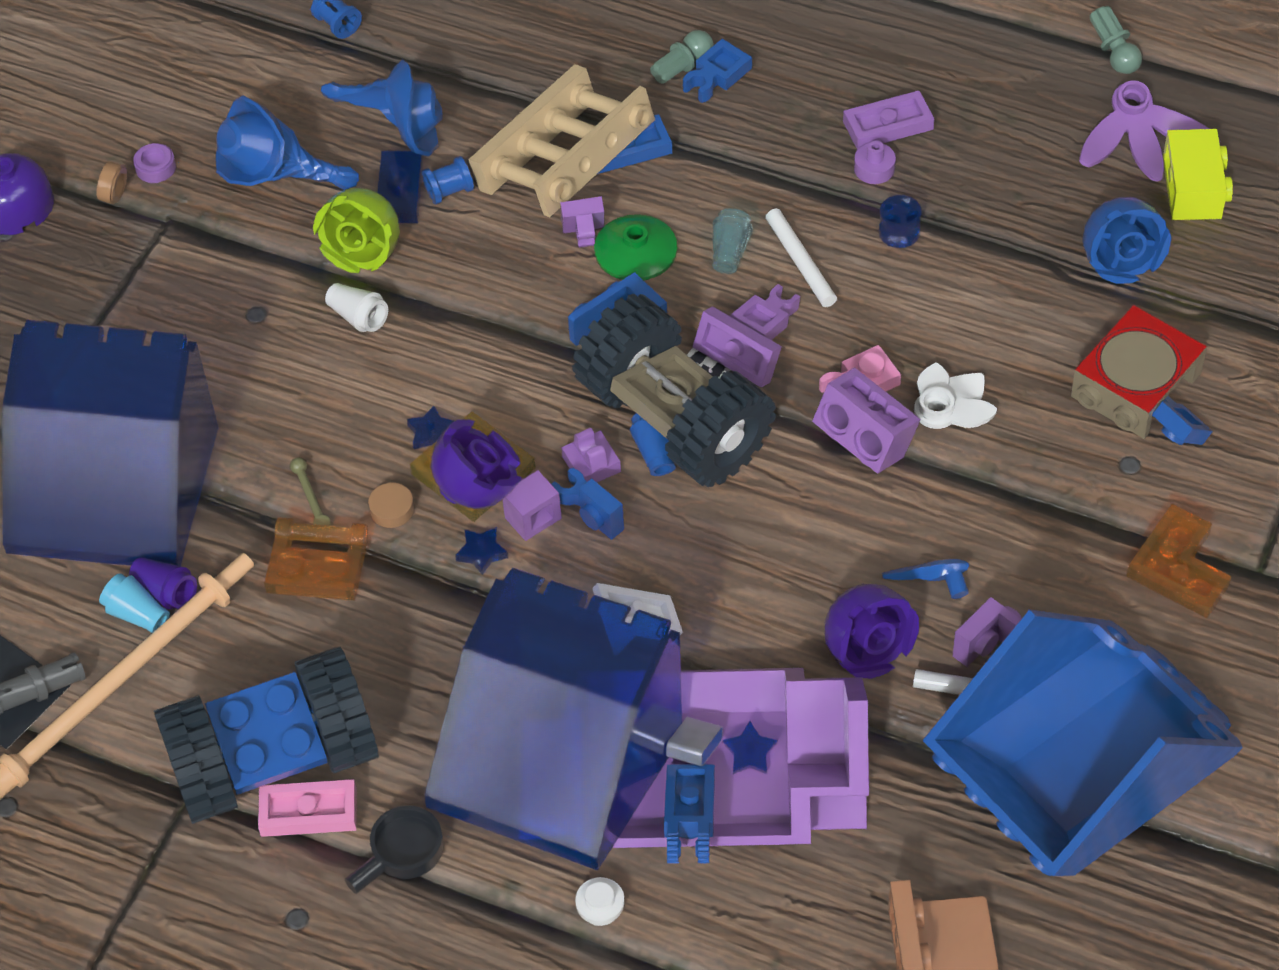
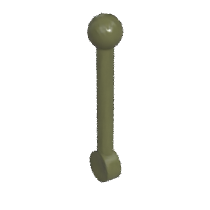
(299, 466)

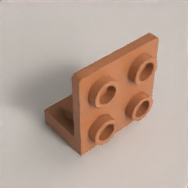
(940, 932)

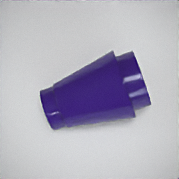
(166, 582)

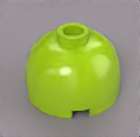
(357, 229)

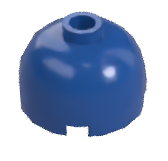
(1125, 239)

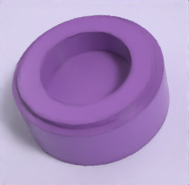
(154, 163)

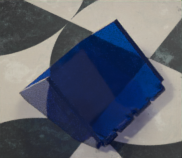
(103, 443)
(557, 718)

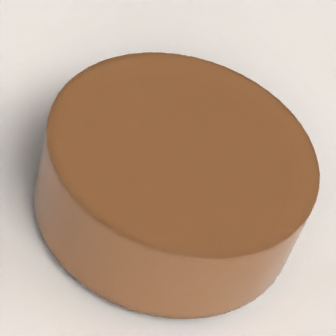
(111, 182)
(391, 505)

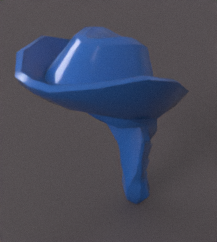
(403, 101)
(261, 148)

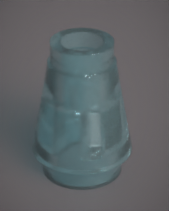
(730, 237)

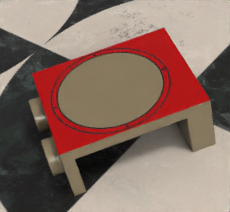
(1136, 370)

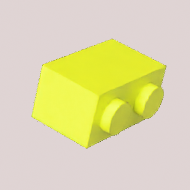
(1196, 174)

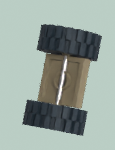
(706, 418)

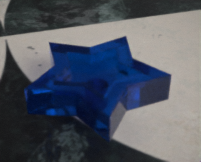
(428, 428)
(481, 549)
(749, 750)

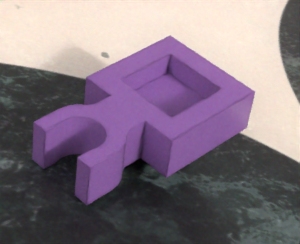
(767, 316)

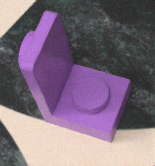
(983, 631)

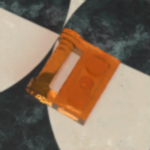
(312, 570)

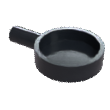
(403, 845)

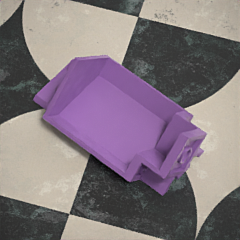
(813, 773)

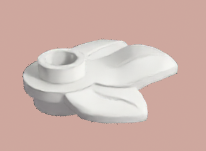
(954, 396)

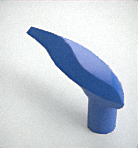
(938, 570)

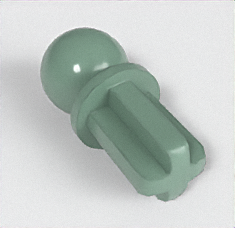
(682, 56)
(1124, 56)

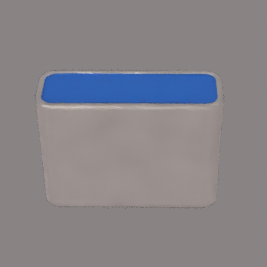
(694, 741)

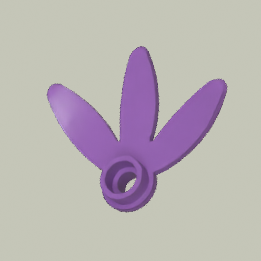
(1139, 124)

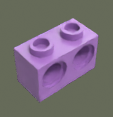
(866, 420)

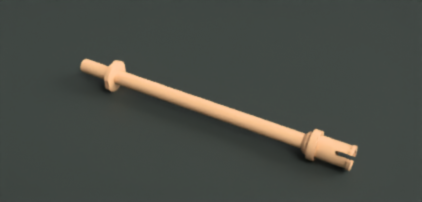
(15, 767)

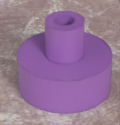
(874, 163)

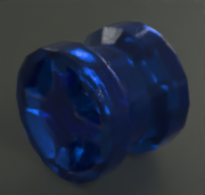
(900, 210)

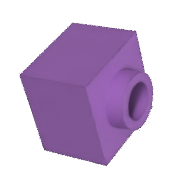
(532, 505)

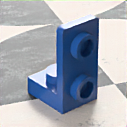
(587, 312)

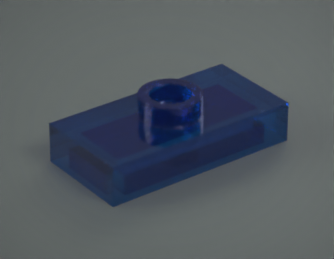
(401, 183)

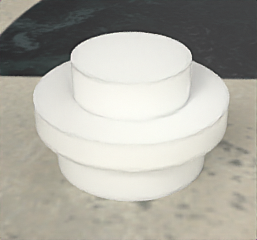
(599, 901)

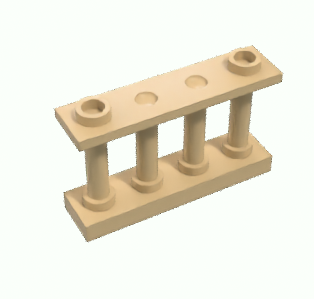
(542, 121)

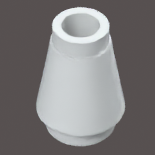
(359, 307)

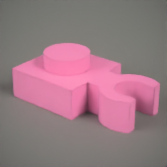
(872, 364)

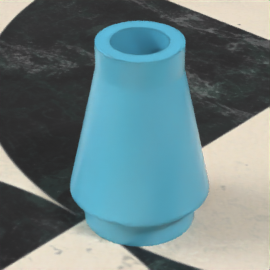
(132, 603)

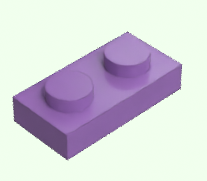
(888, 119)
(736, 346)

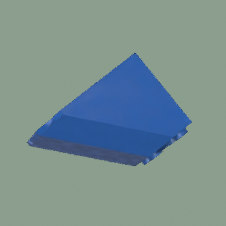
(1078, 737)

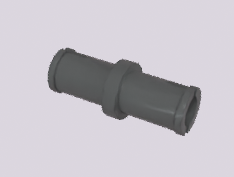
(40, 681)

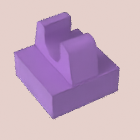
(583, 217)
(591, 455)

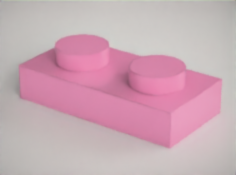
(307, 808)

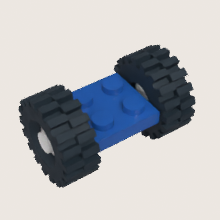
(267, 733)

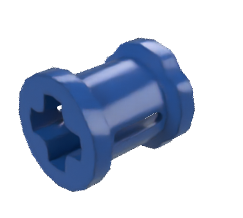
(334, 15)
(447, 180)

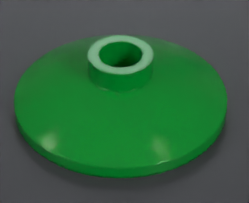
(635, 245)

